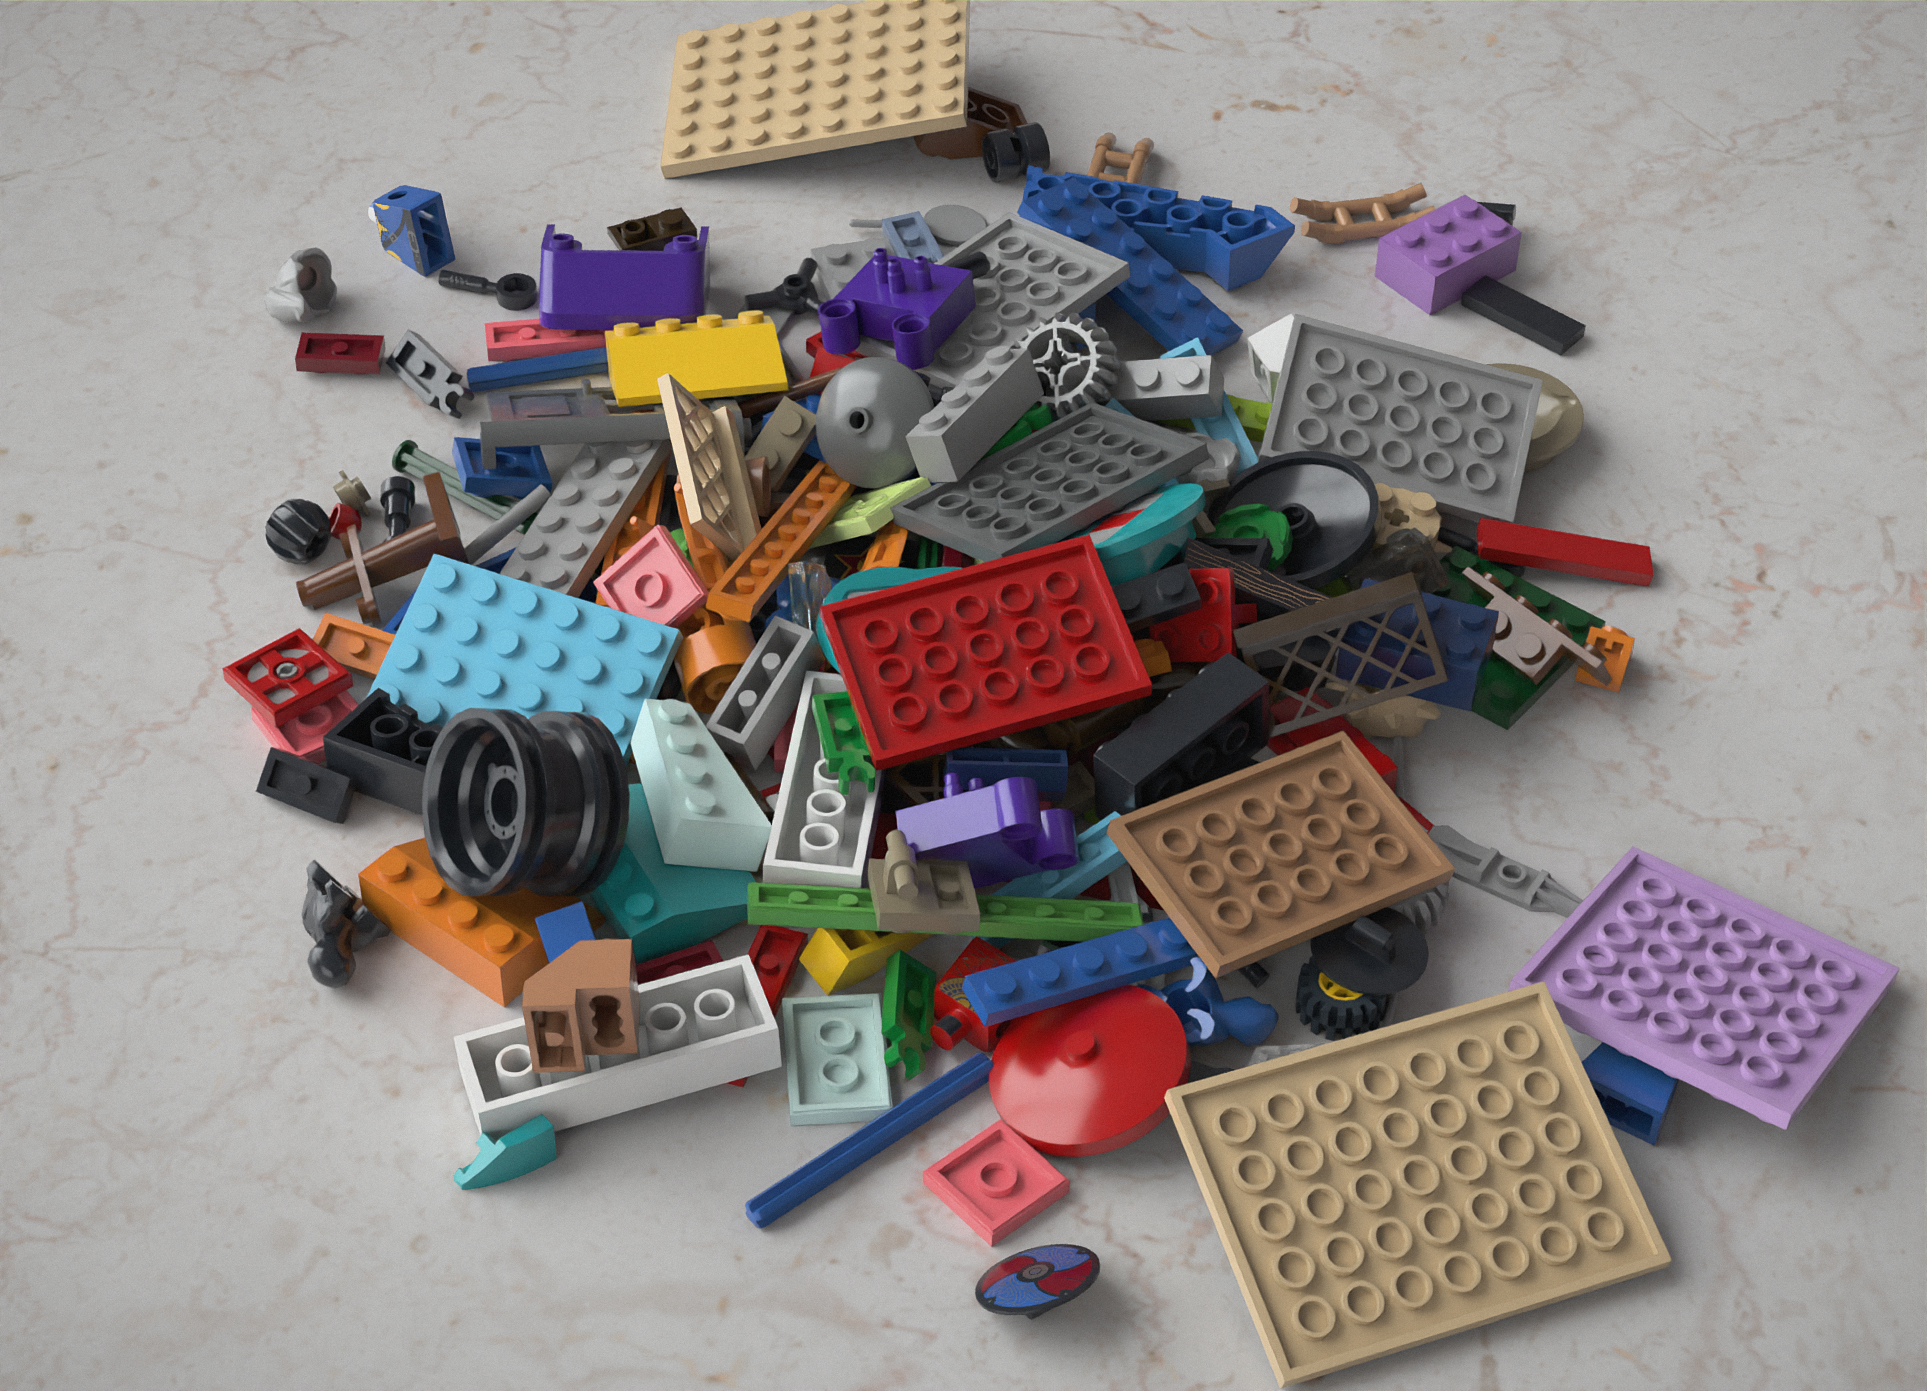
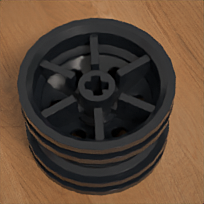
(525, 802)

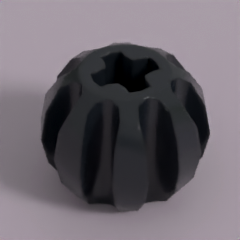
(298, 531)

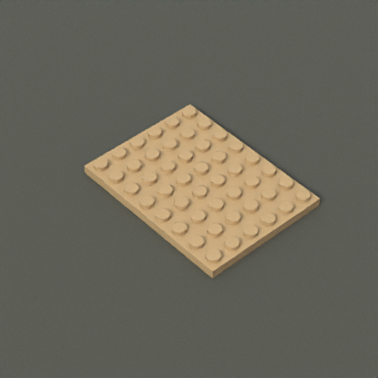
(816, 83)
(1414, 1182)

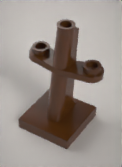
(387, 560)

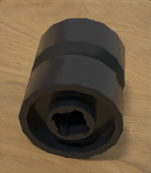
(1009, 152)

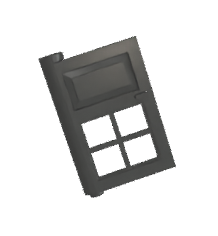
(578, 417)

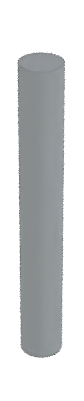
(506, 524)

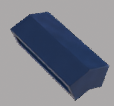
(992, 765)

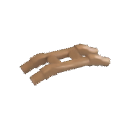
(1105, 156)
(1344, 210)

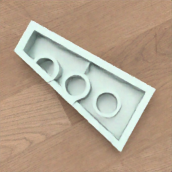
(694, 792)

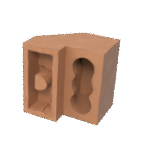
(582, 1006)

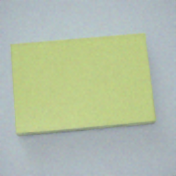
(868, 511)

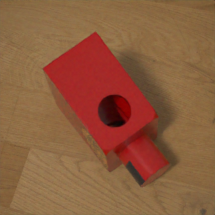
(952, 1008)

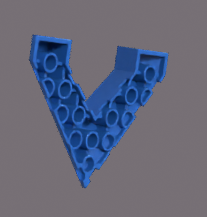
(1192, 235)

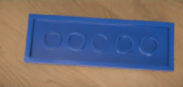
(1155, 291)

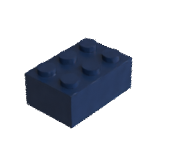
(1463, 637)

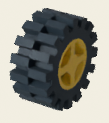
(1335, 1007)

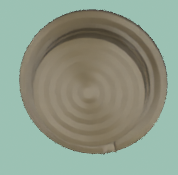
(1556, 421)

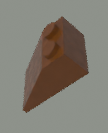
(984, 115)

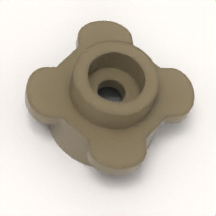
(352, 493)

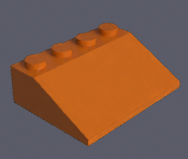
(477, 938)

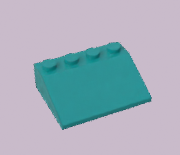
(663, 903)

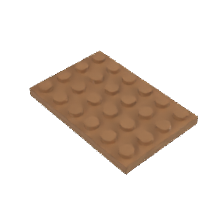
(1279, 853)

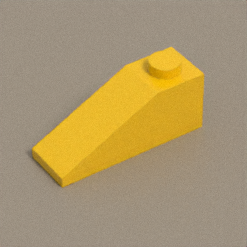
(850, 956)

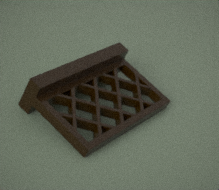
(1333, 614)

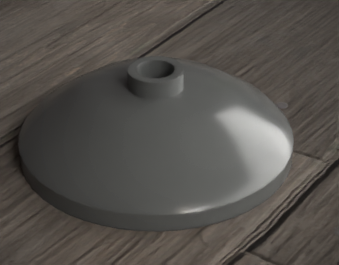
(892, 403)

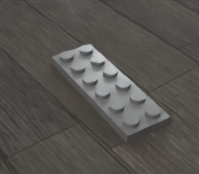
(585, 514)

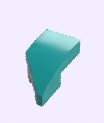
(511, 1156)

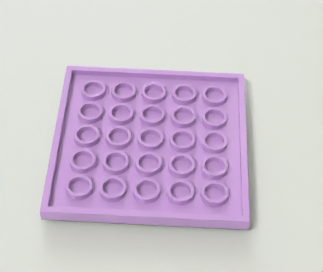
(1708, 985)

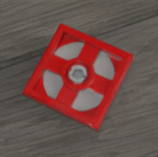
(287, 677)

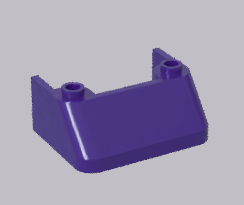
(622, 286)

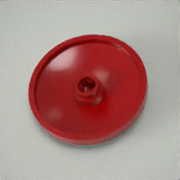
(1090, 1071)

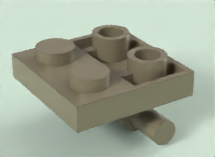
(921, 892)

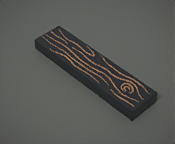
(1253, 584)

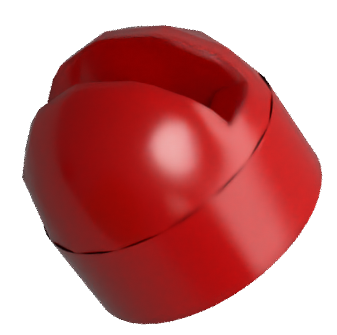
(343, 517)

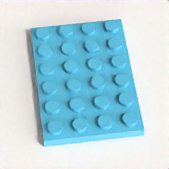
(522, 648)

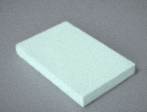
(835, 1059)

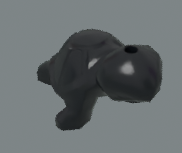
(336, 927)

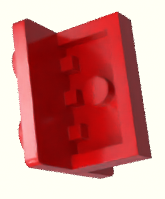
(1207, 632)

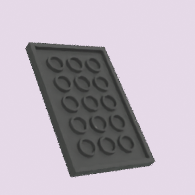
(1050, 484)

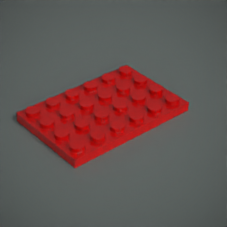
(984, 652)

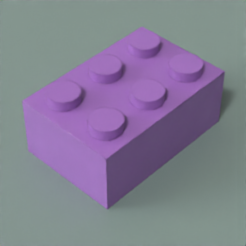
(1447, 253)

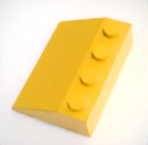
(704, 357)

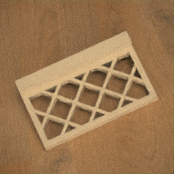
(710, 469)

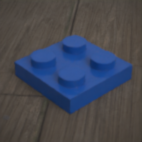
(516, 472)

